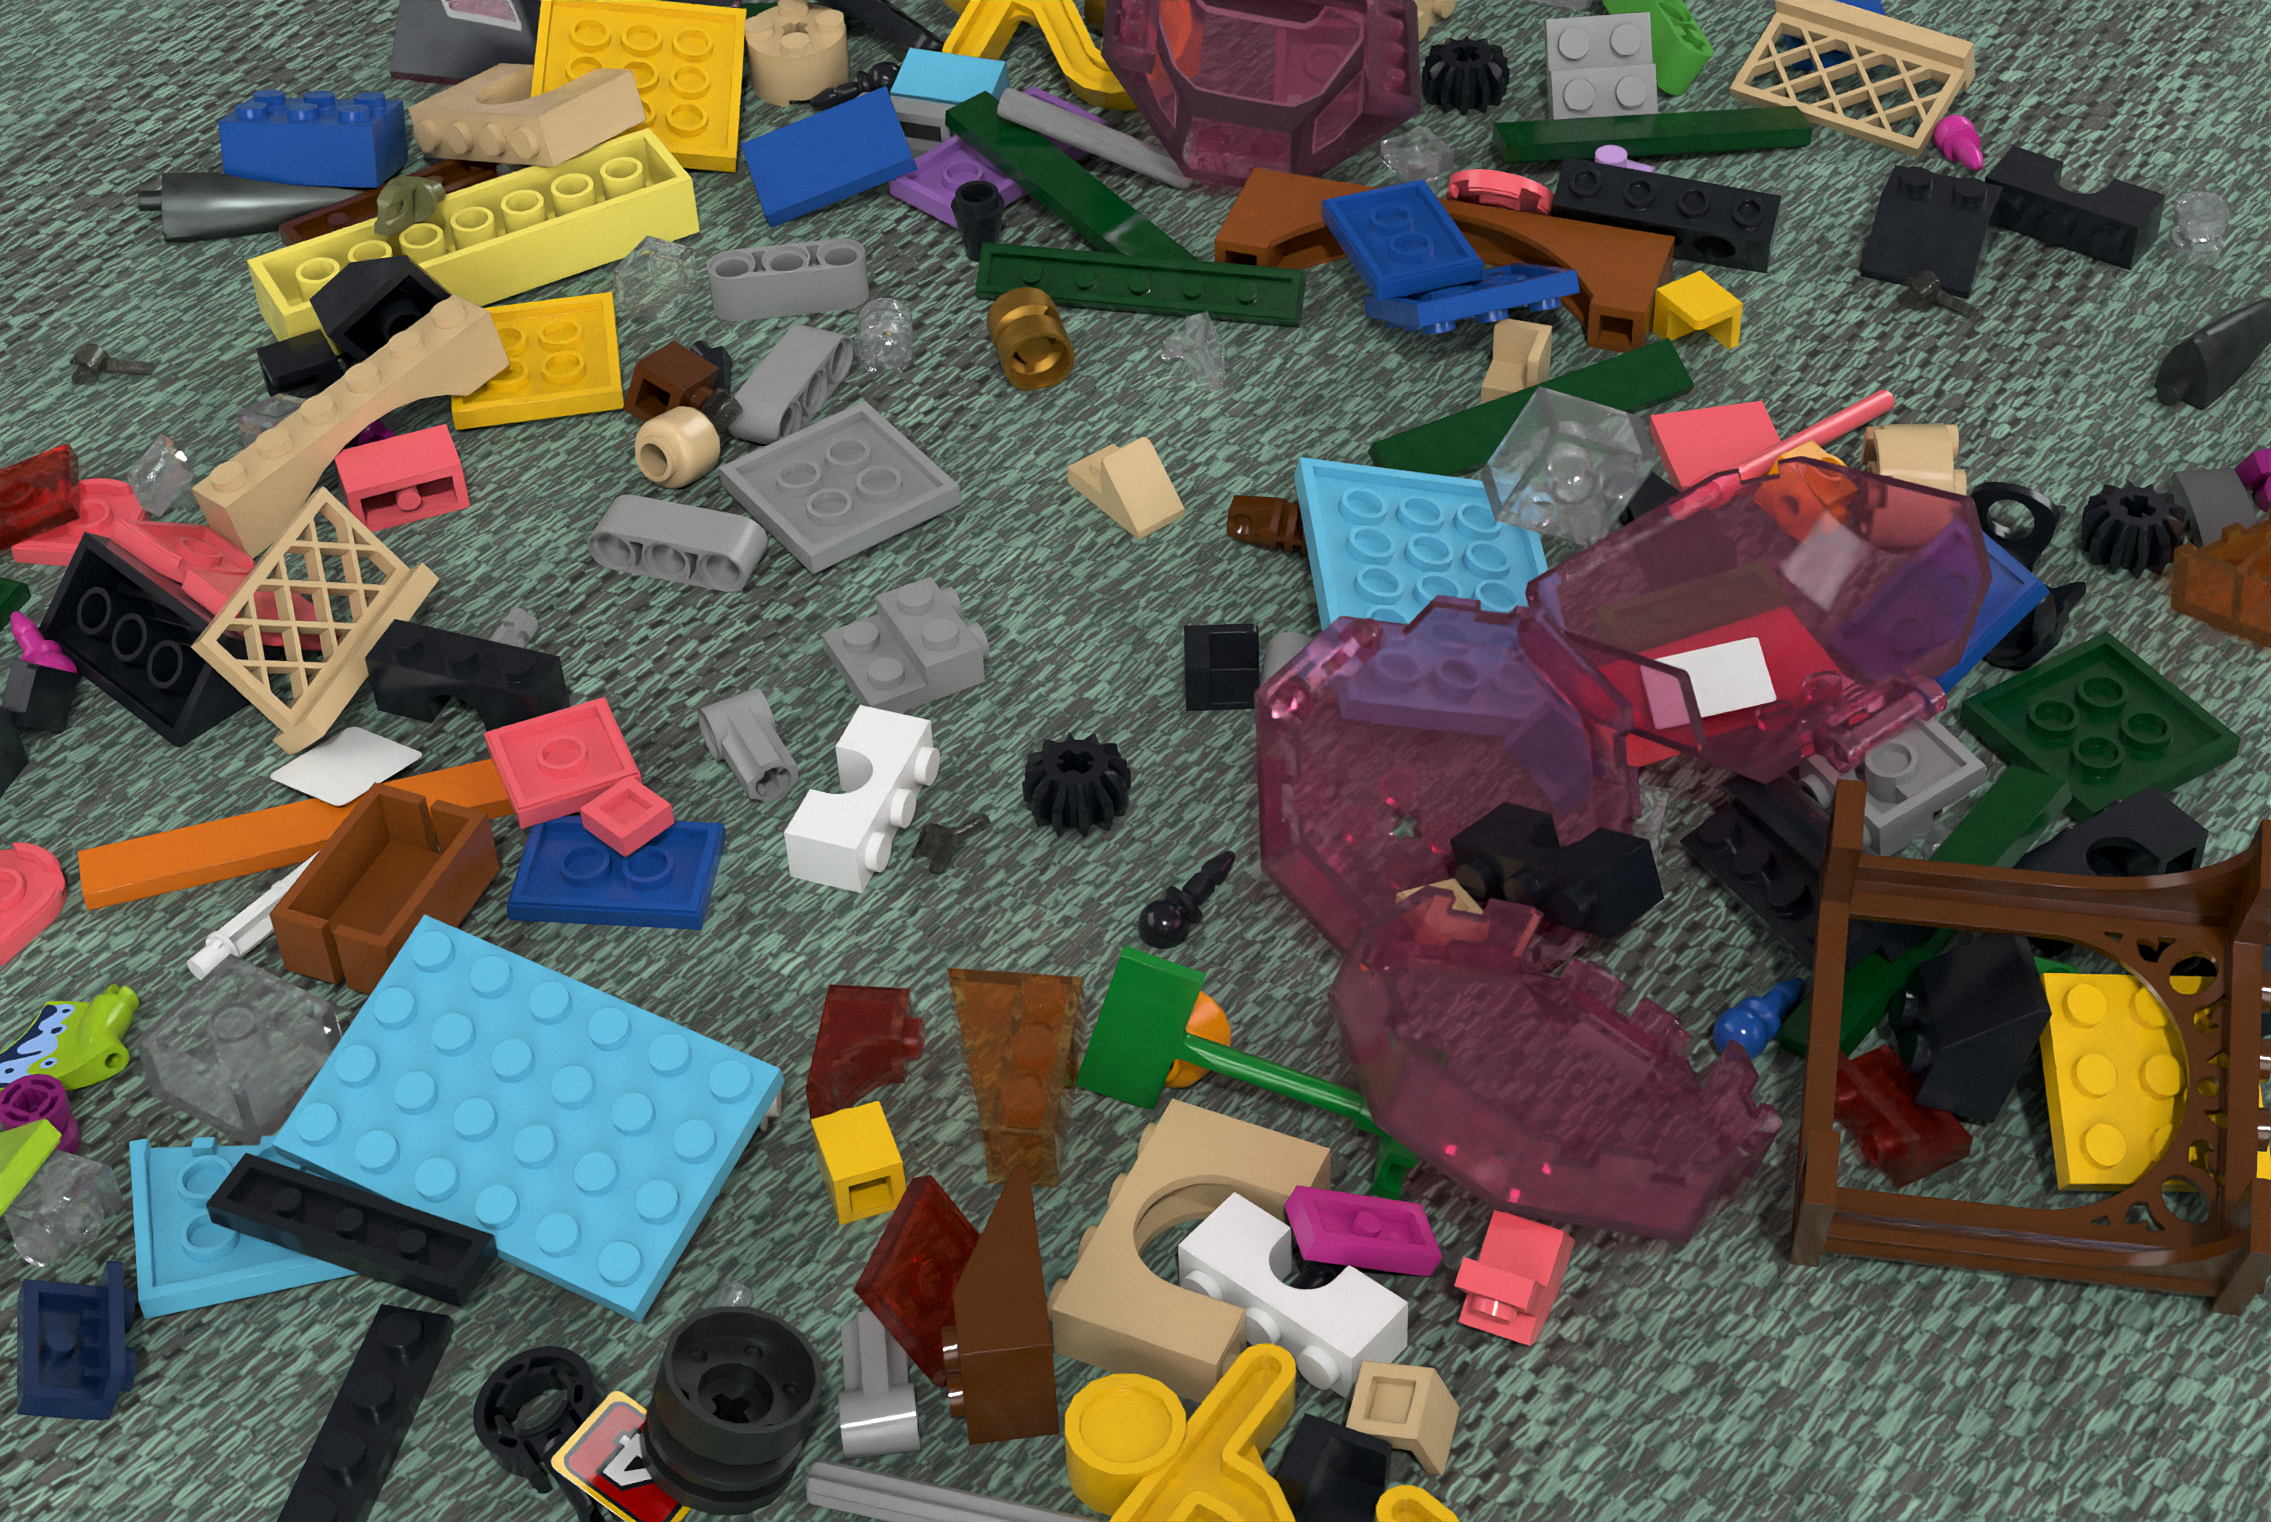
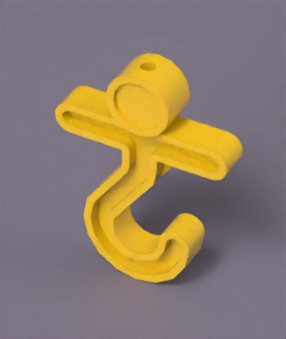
(990, 24)
(1145, 1463)

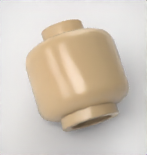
(677, 447)

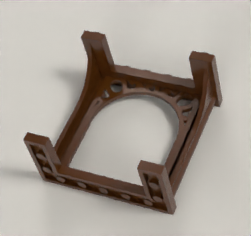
(2201, 912)

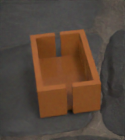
(377, 883)

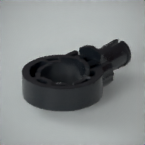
(519, 1452)

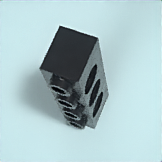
(1707, 219)

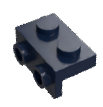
(74, 1346)

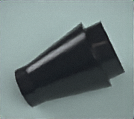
(978, 215)

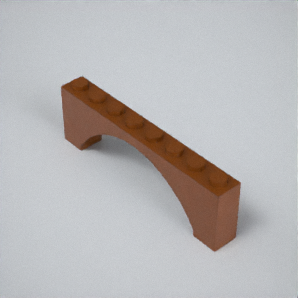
(1617, 268)

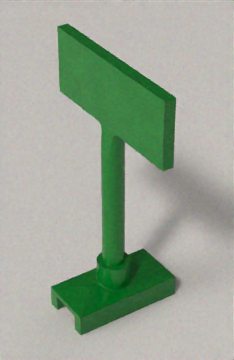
(1145, 1032)

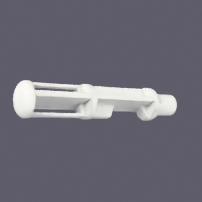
(245, 929)

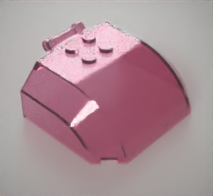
(1837, 572)

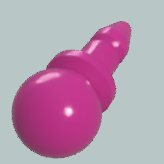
(1959, 141)
(36, 648)

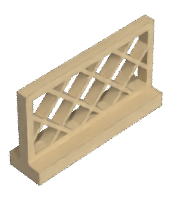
(1870, 42)
(344, 665)

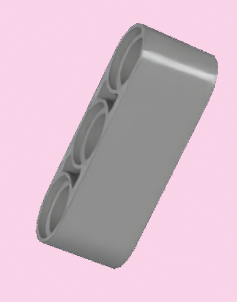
(788, 279)
(792, 383)
(678, 543)

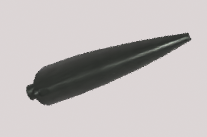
(223, 206)
(2214, 356)

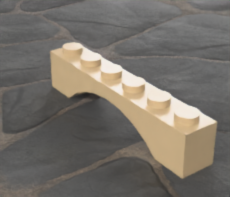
(270, 480)

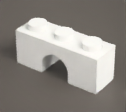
(850, 835)
(1329, 1330)

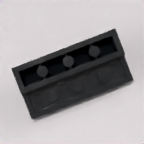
(1769, 858)

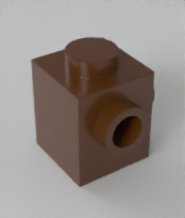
(669, 380)

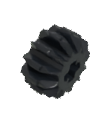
(1465, 75)
(2132, 528)
(1076, 784)

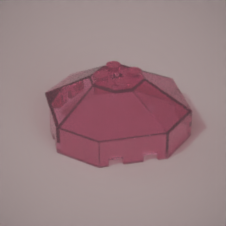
(1438, 728)
(1536, 1079)

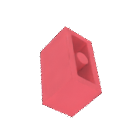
(402, 478)

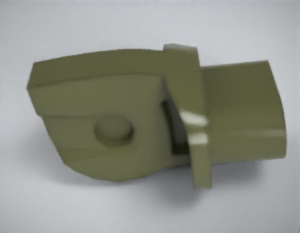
(405, 202)

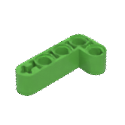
(1676, 39)

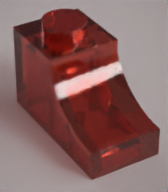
(861, 1045)

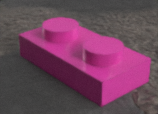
(1362, 1231)

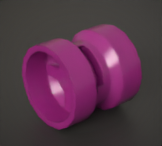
(39, 1098)

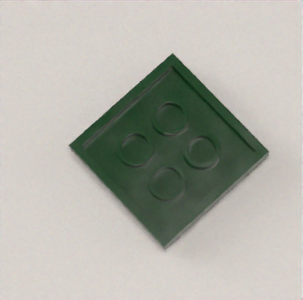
(2100, 725)

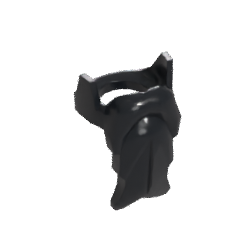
(2023, 546)
(2039, 629)

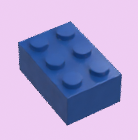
(315, 139)

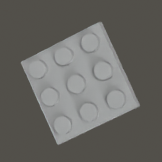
(839, 486)

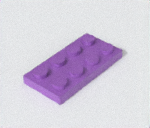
(957, 162)

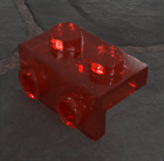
(1891, 1129)

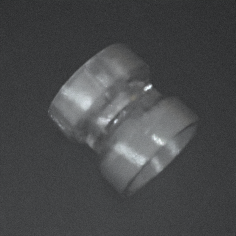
(2198, 227)
(884, 336)

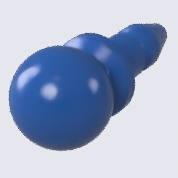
(1757, 1018)

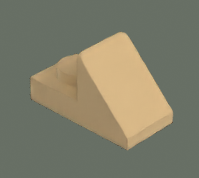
(1129, 486)

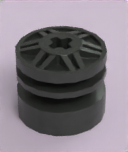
(730, 1410)

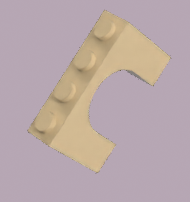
(500, 122)
(1185, 1167)

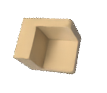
(1518, 359)
(1406, 1409)

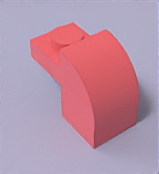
(1514, 1277)

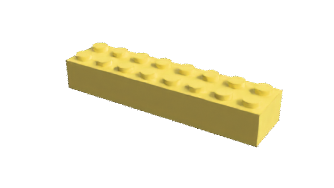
(501, 232)

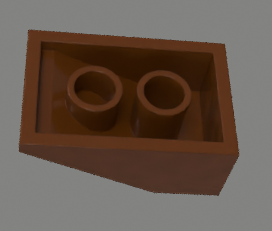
(1001, 1341)

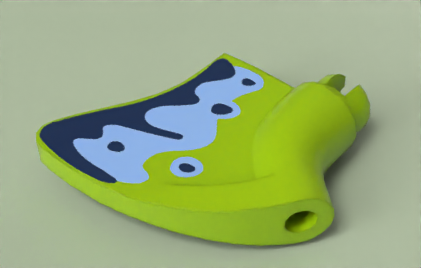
(74, 1041)

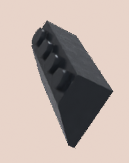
(135, 638)

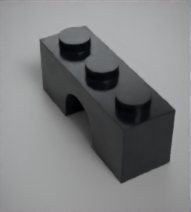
(2103, 225)
(422, 667)
(2125, 840)
(1585, 886)

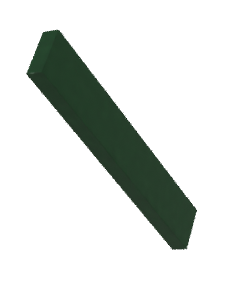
(1653, 134)
(1059, 182)
(1145, 283)
(1470, 437)
(1990, 835)

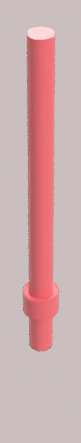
(1821, 433)

